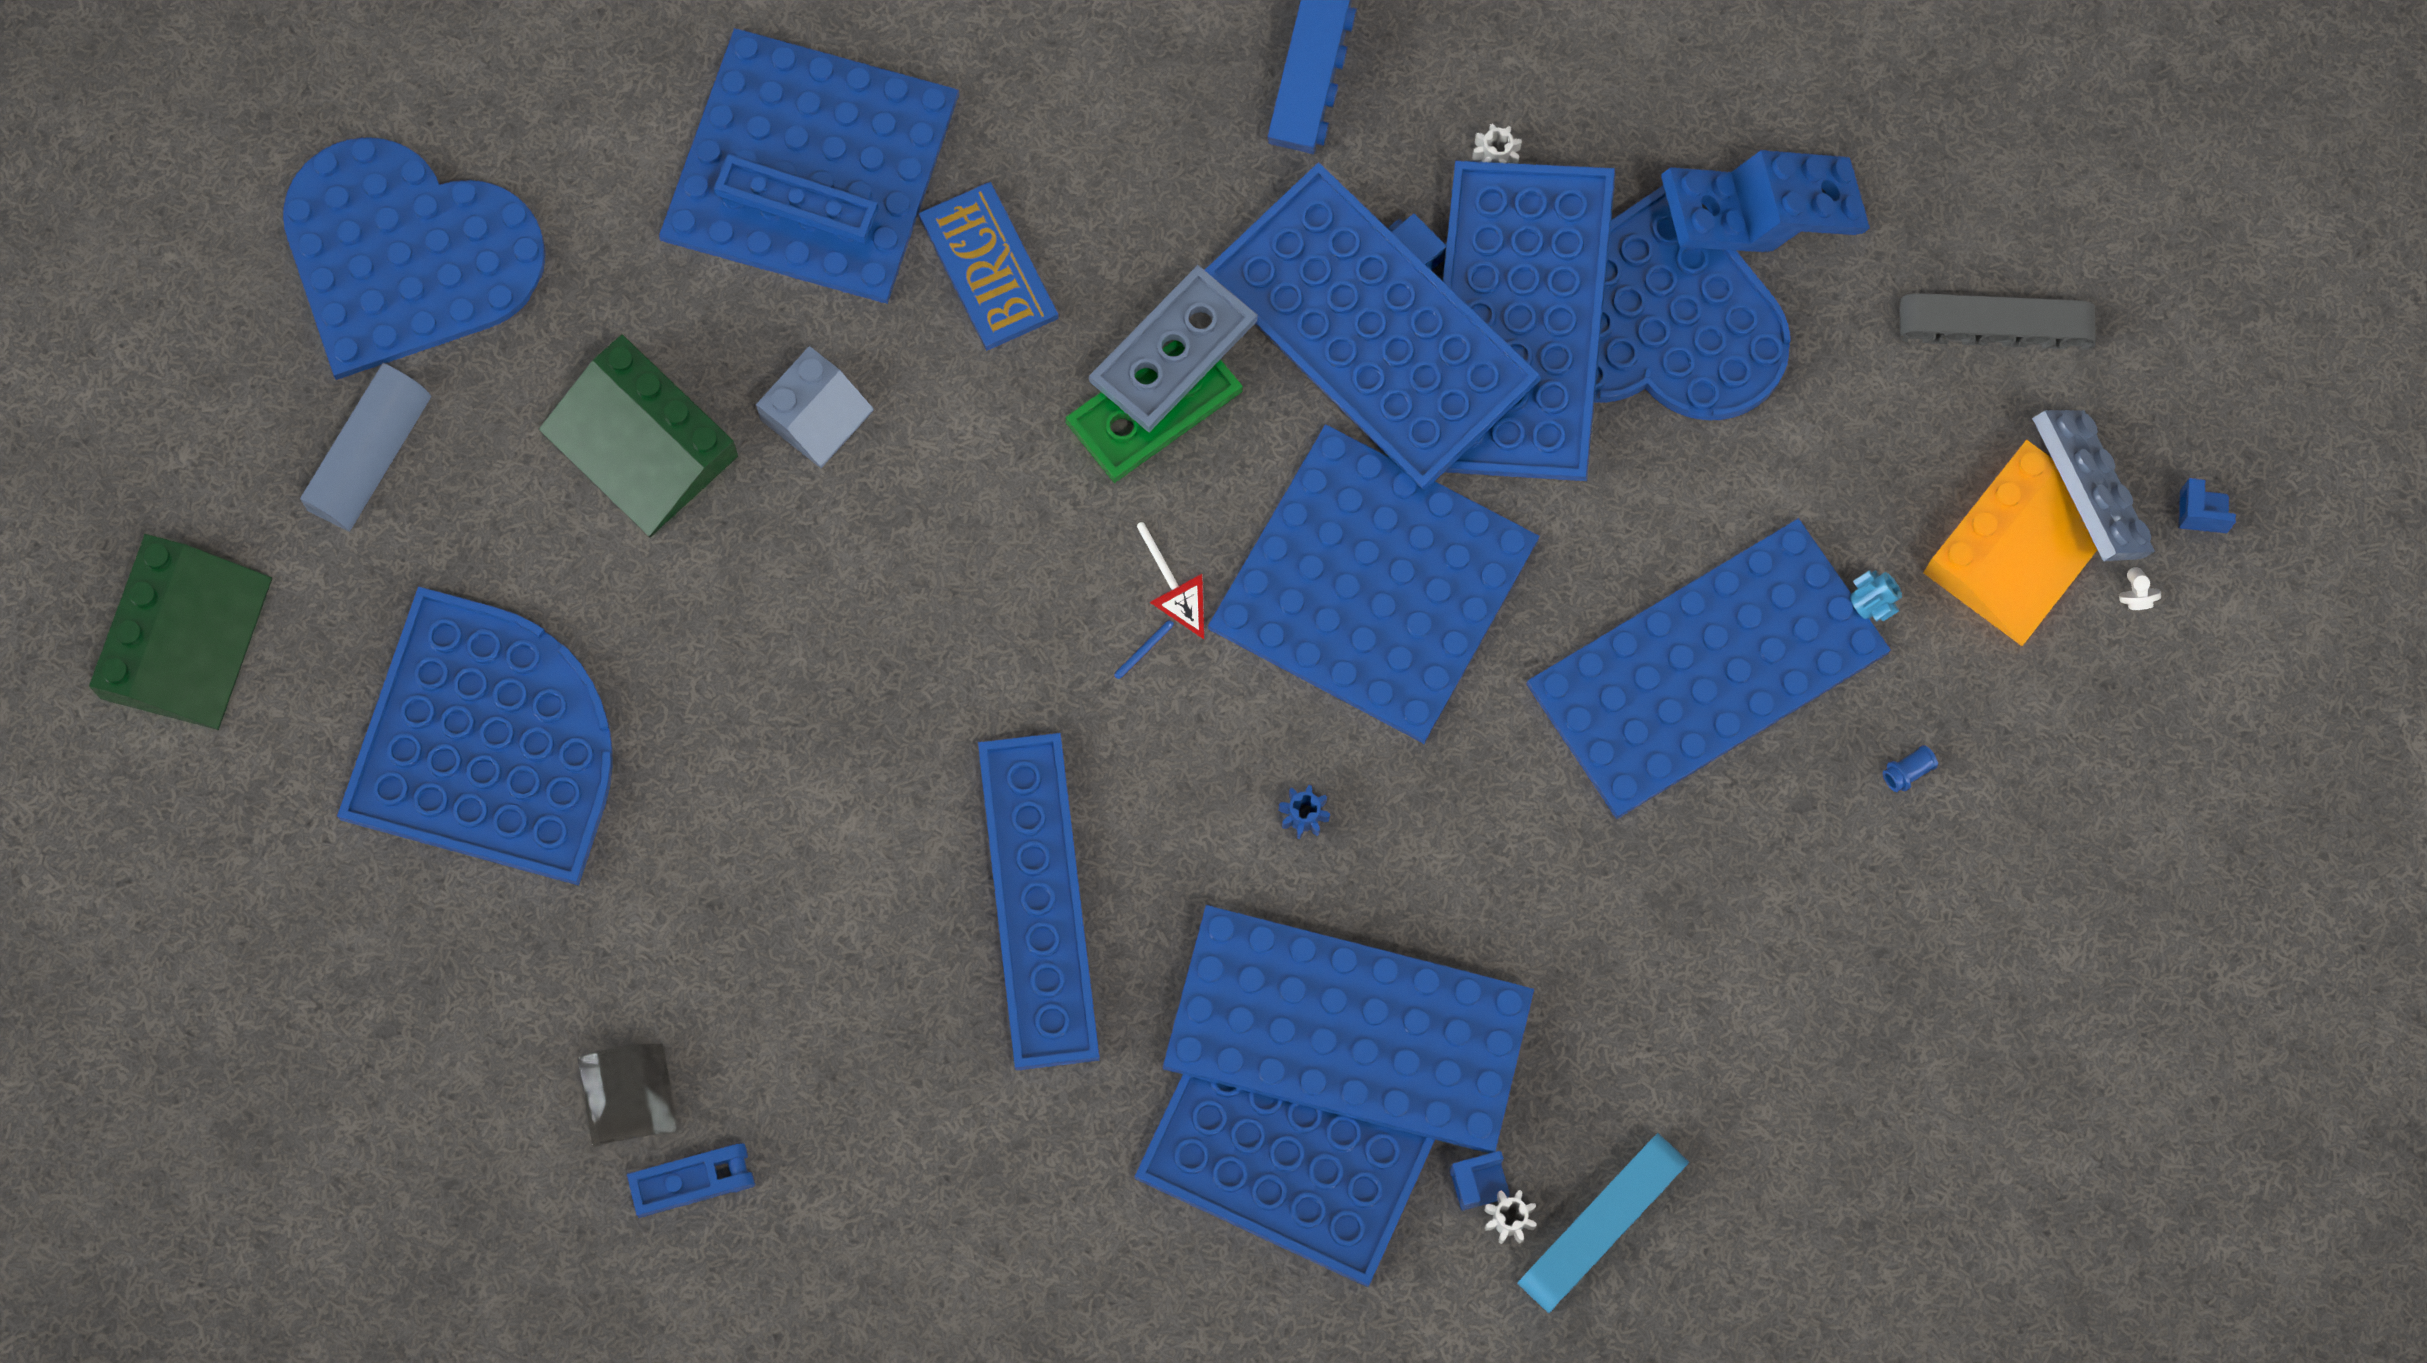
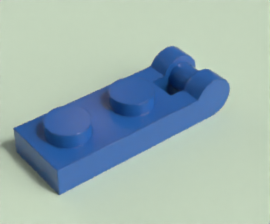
(689, 1180)

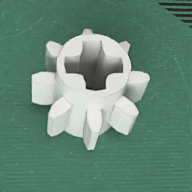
(1503, 140)
(1499, 1219)

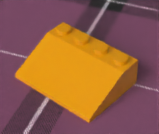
(2016, 546)

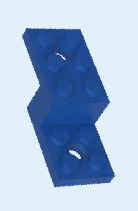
(1765, 201)

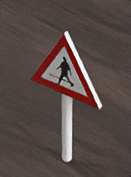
(1183, 602)

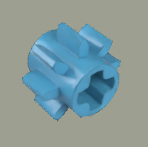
(1876, 595)

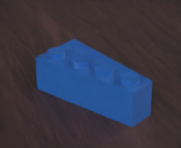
(1309, 74)

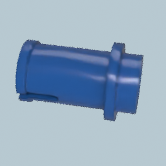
(1902, 773)

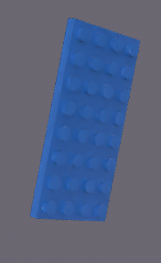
(1533, 265)
(1373, 326)
(1707, 668)
(1349, 1029)

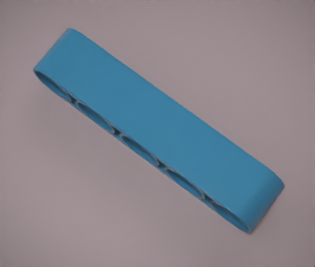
(1603, 1223)

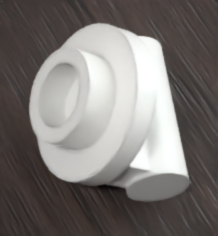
(2141, 595)

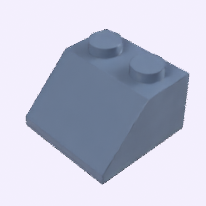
(814, 407)

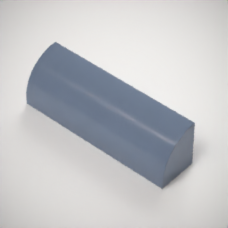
(365, 447)

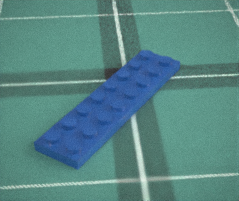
(1038, 902)

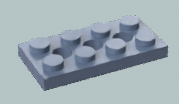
(1180, 373)
(2094, 484)

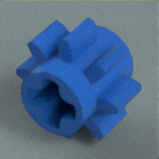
(1313, 817)

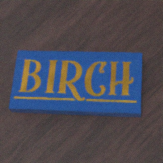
(988, 266)

